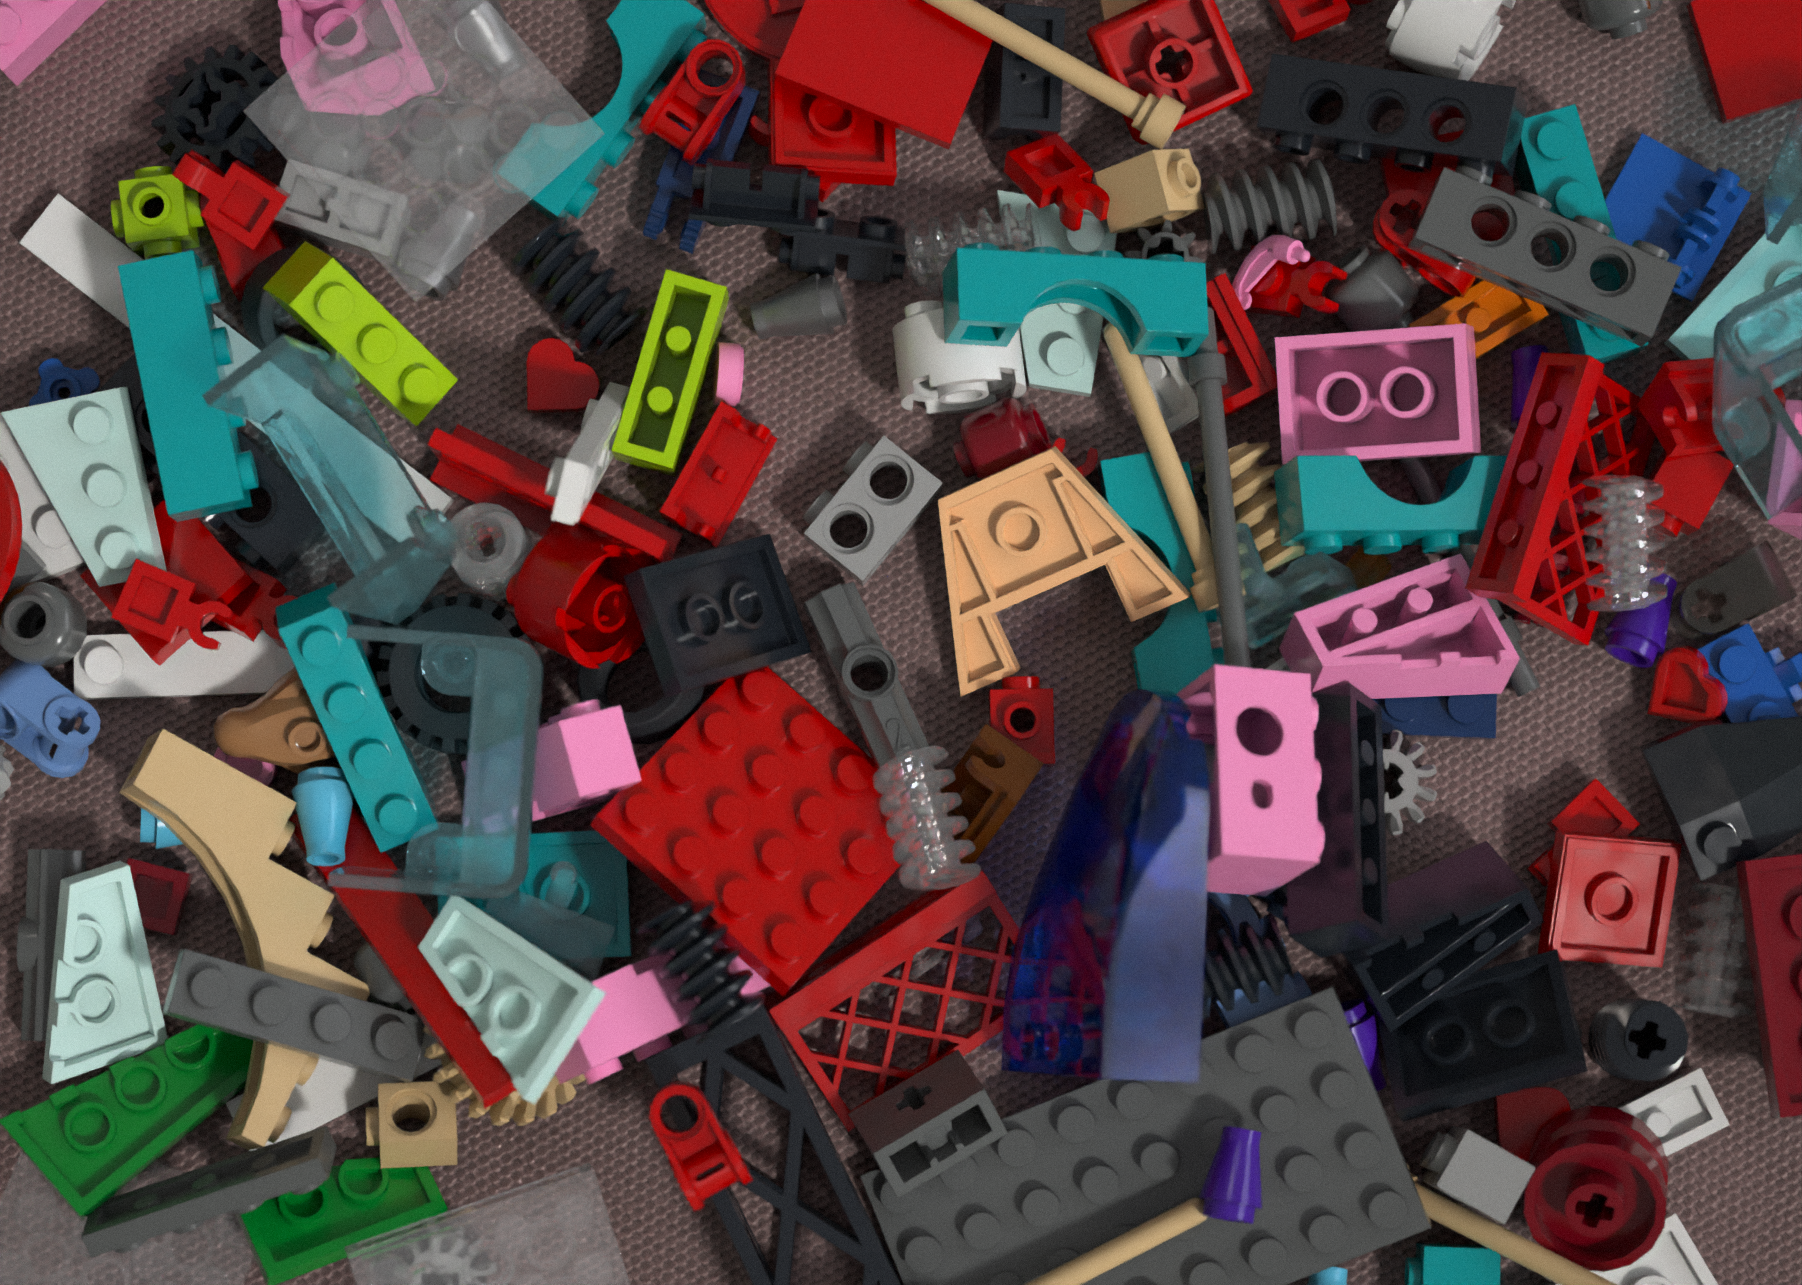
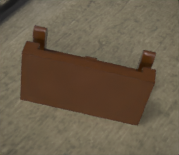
(990, 784)

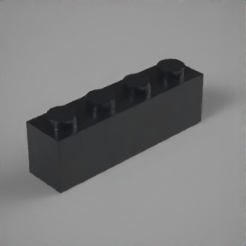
(1345, 895)

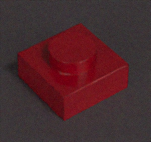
(160, 895)

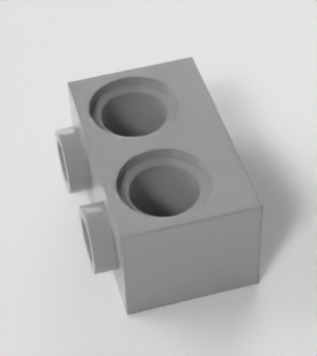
(885, 519)
(1475, 1172)

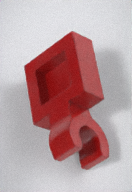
(239, 201)
(1588, 811)

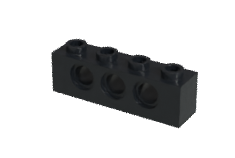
(1302, 86)
(292, 521)

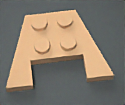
(1024, 536)

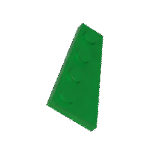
(120, 1122)

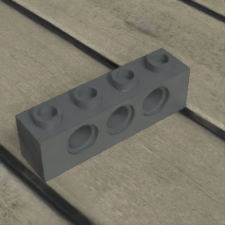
(1448, 237)

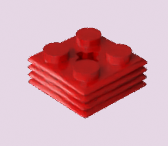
(1206, 76)

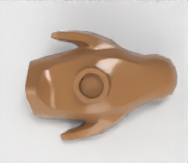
(277, 729)

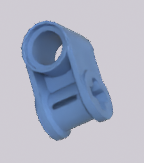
(44, 712)

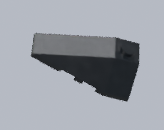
(1729, 788)

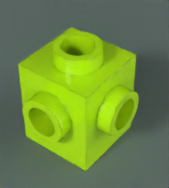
(172, 229)

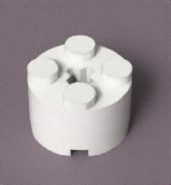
(1444, 35)
(951, 375)

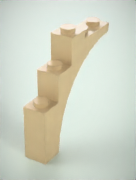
(232, 831)

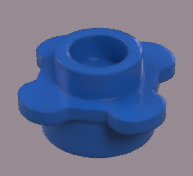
(56, 376)

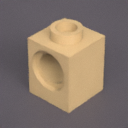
(1151, 190)
(421, 1100)

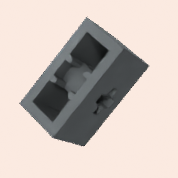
(928, 1123)

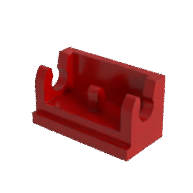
(1247, 365)
(1681, 407)
(718, 475)

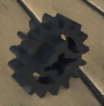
(211, 107)

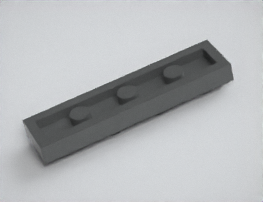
(294, 1016)
(210, 1191)

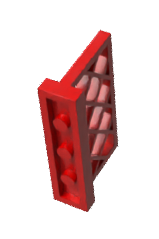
(496, 475)
(1537, 489)
(869, 960)

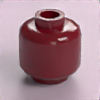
(999, 437)

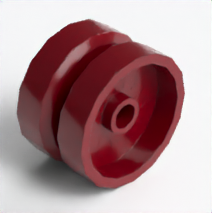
(1597, 1188)

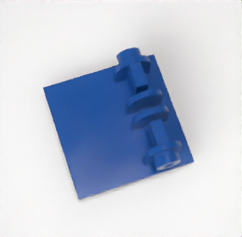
(1676, 207)

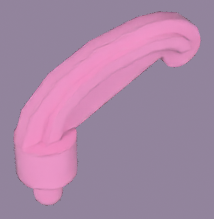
(1262, 259)

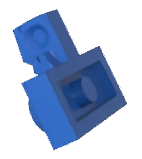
(1753, 679)

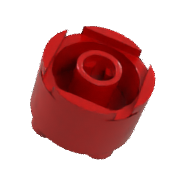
(576, 595)

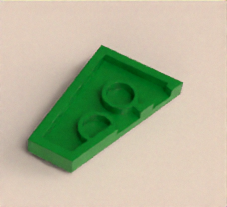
(356, 1203)

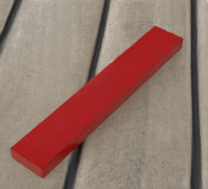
(394, 928)

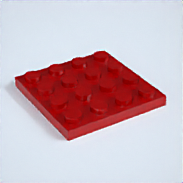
(763, 817)

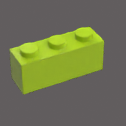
(362, 330)
(670, 373)

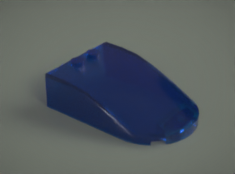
(1118, 911)

